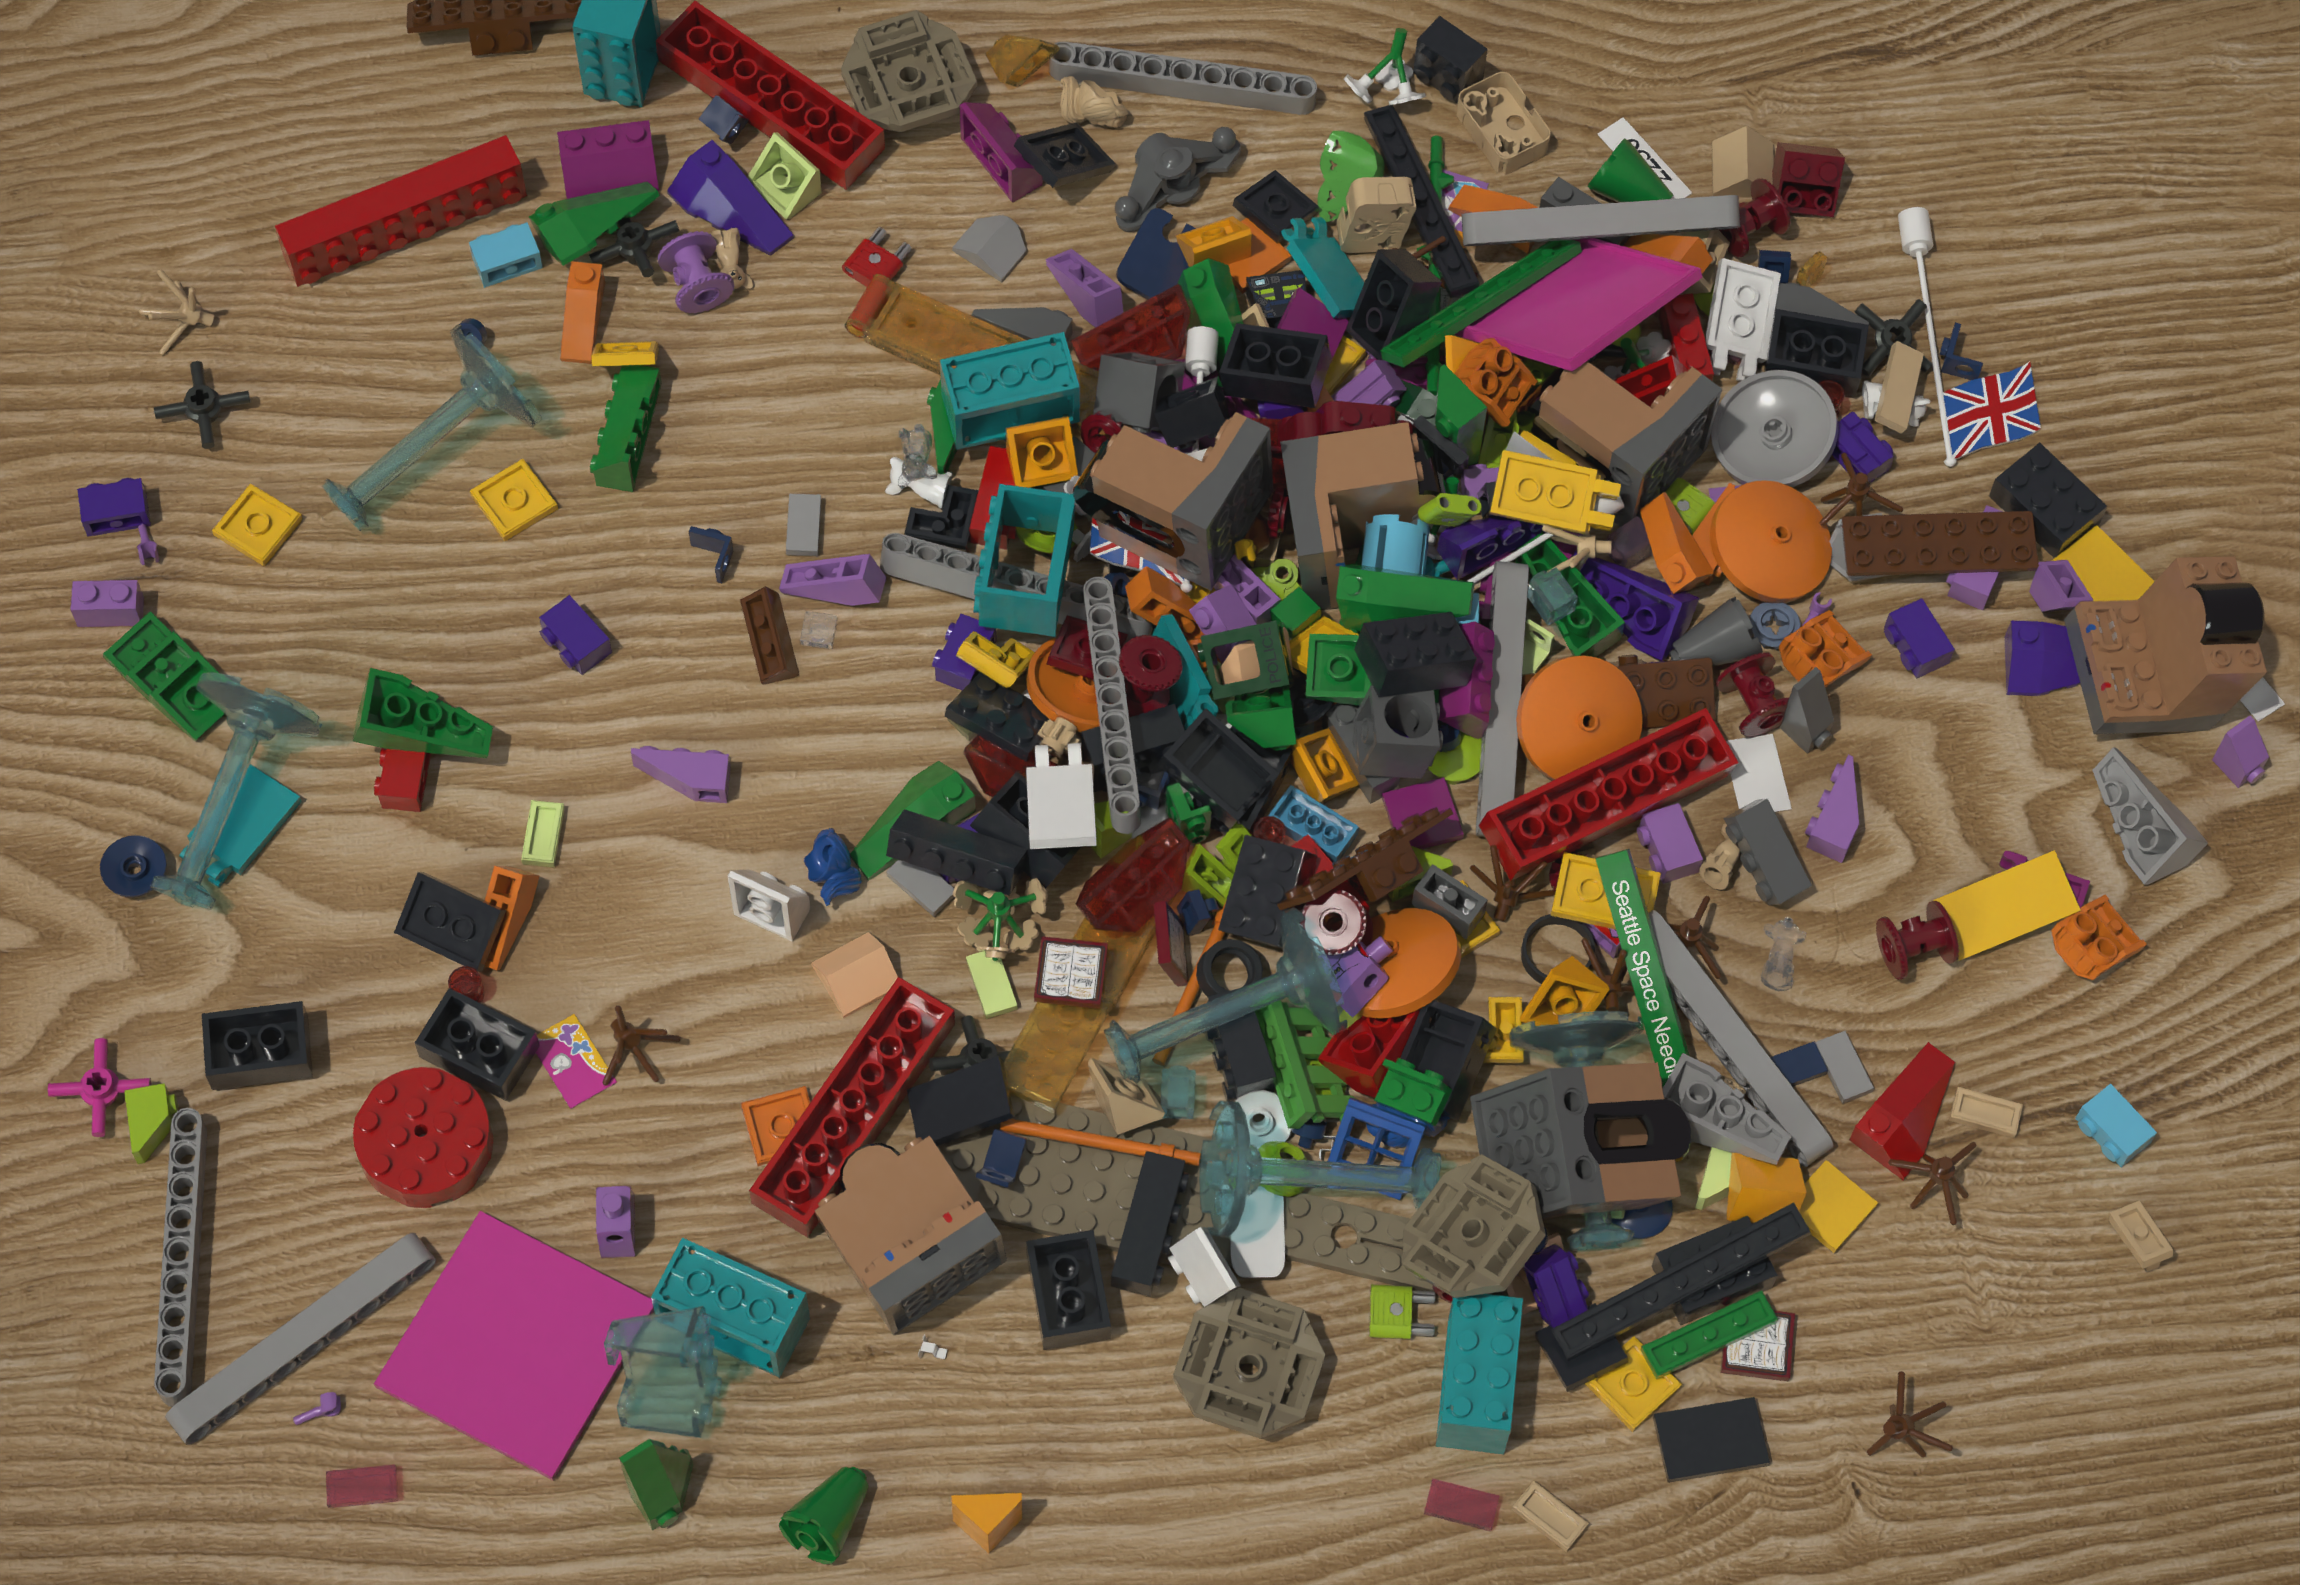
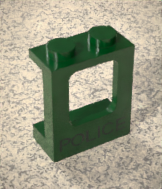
(1271, 654)

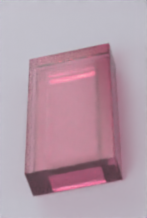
(361, 1486)
(1461, 1505)

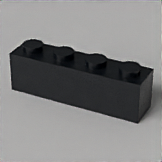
(956, 852)
(1148, 1224)

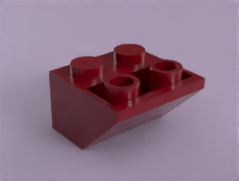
(1808, 177)

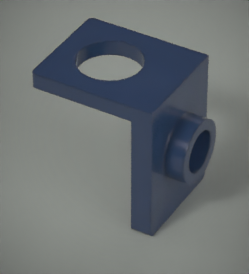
(723, 119)
(1952, 361)
(716, 542)
(1151, 797)
(1002, 1158)

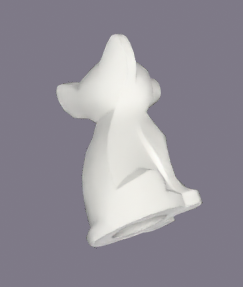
(1871, 395)
(929, 489)

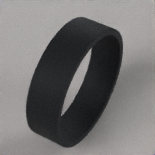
(1551, 920)

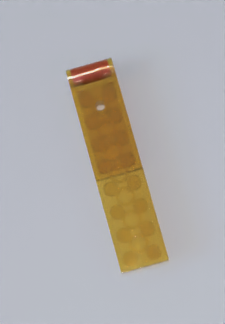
(939, 332)
(1061, 1035)

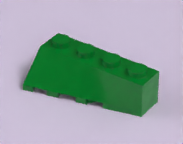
(626, 427)
(1594, 622)

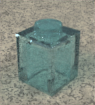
(1551, 595)
(1178, 1092)

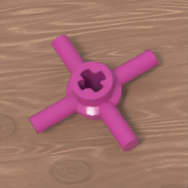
(91, 1079)

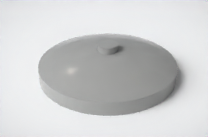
(1775, 428)

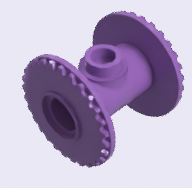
(687, 260)

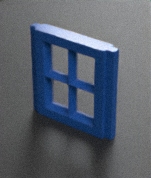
(1384, 1121)

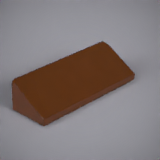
(769, 636)

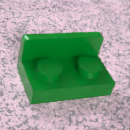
(1193, 823)
(1413, 1092)

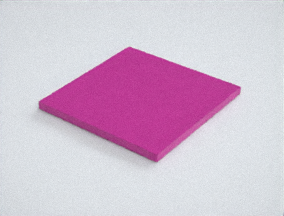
(1584, 304)
(512, 1345)

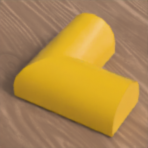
(999, 664)
(1504, 1015)

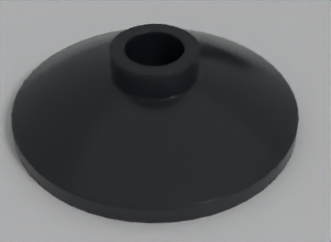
(1304, 709)

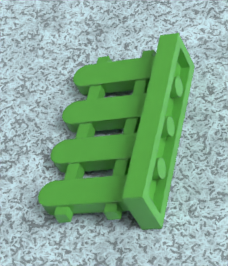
(1295, 1078)

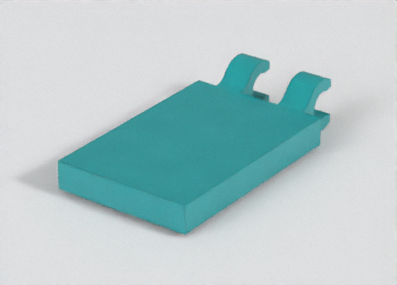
(1324, 266)
(1192, 688)
(253, 820)

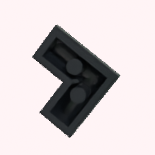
(947, 527)

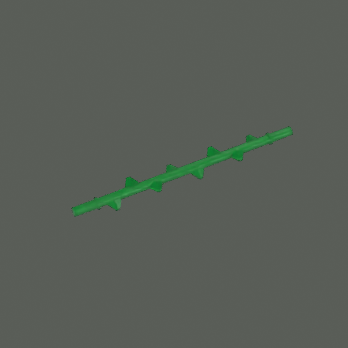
(1439, 181)

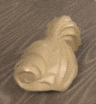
(1090, 104)

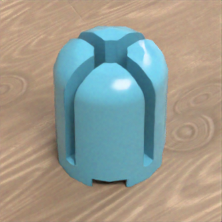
(1396, 544)

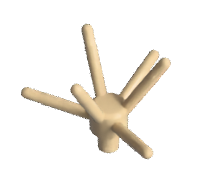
(188, 313)
(1586, 547)

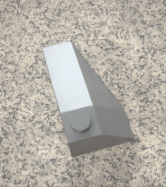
(2151, 827)
(1722, 1115)

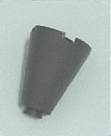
(1722, 636)

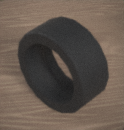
(1231, 946)

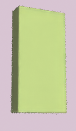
(542, 833)
(991, 985)

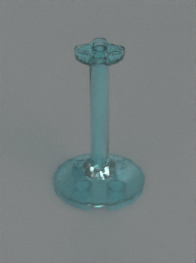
(484, 386)
(253, 720)
(1300, 976)
(1581, 1042)
(1234, 1170)

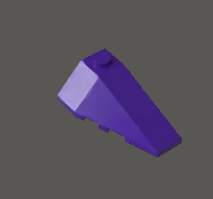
(721, 194)
(1483, 542)
(1647, 605)
(2038, 658)

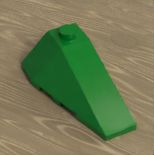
(573, 224)
(1212, 300)
(1459, 414)
(1387, 594)
(1264, 717)
(410, 719)
(932, 793)
(657, 1480)

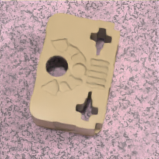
(1484, 113)
(1384, 205)

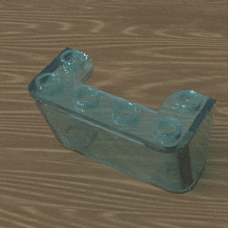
(666, 1371)

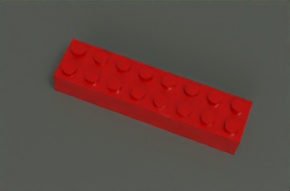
(770, 93)
(401, 211)
(1608, 793)
(852, 1104)

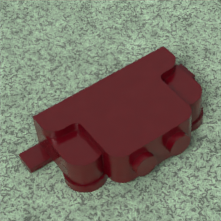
(1334, 418)

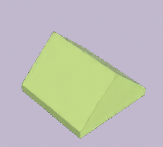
(785, 177)

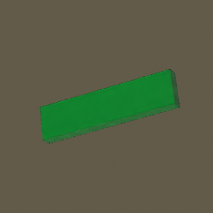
(1709, 1334)

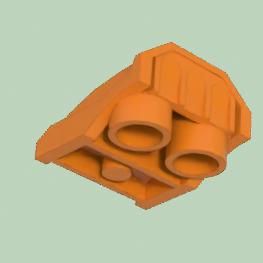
(1496, 379)
(1822, 645)
(2095, 939)

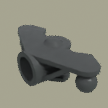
(1171, 172)

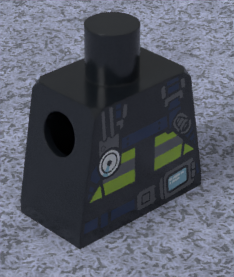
(1273, 293)

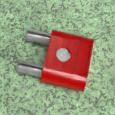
(872, 259)

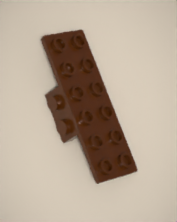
(492, 24)
(1939, 543)
(1666, 688)
(1377, 865)

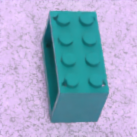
(617, 48)
(1009, 388)
(1030, 510)
(746, 1308)
(1479, 1373)

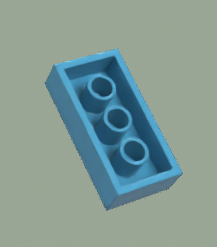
(1307, 816)

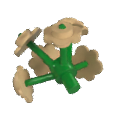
(999, 908)

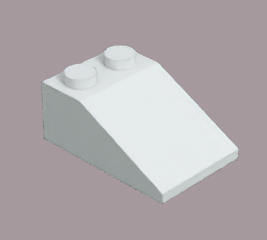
(767, 902)
(1203, 1266)

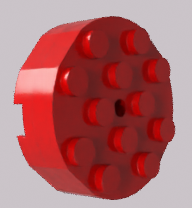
(423, 1137)

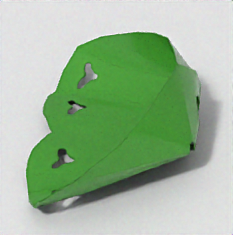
(1353, 161)

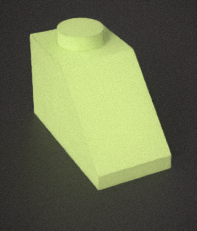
(1715, 1179)

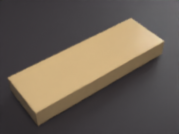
(1899, 387)

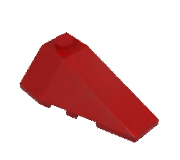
(1361, 1049)
(1905, 1112)

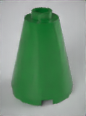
(1628, 177)
(826, 1515)

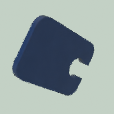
(1151, 260)

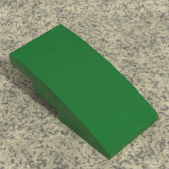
(1336, 671)
(165, 674)

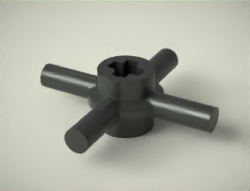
(635, 244)
(1883, 334)
(194, 407)
(973, 1053)

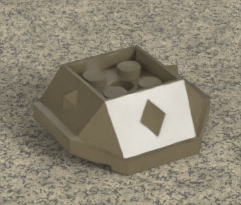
(905, 50)
(1474, 1229)
(1257, 1332)

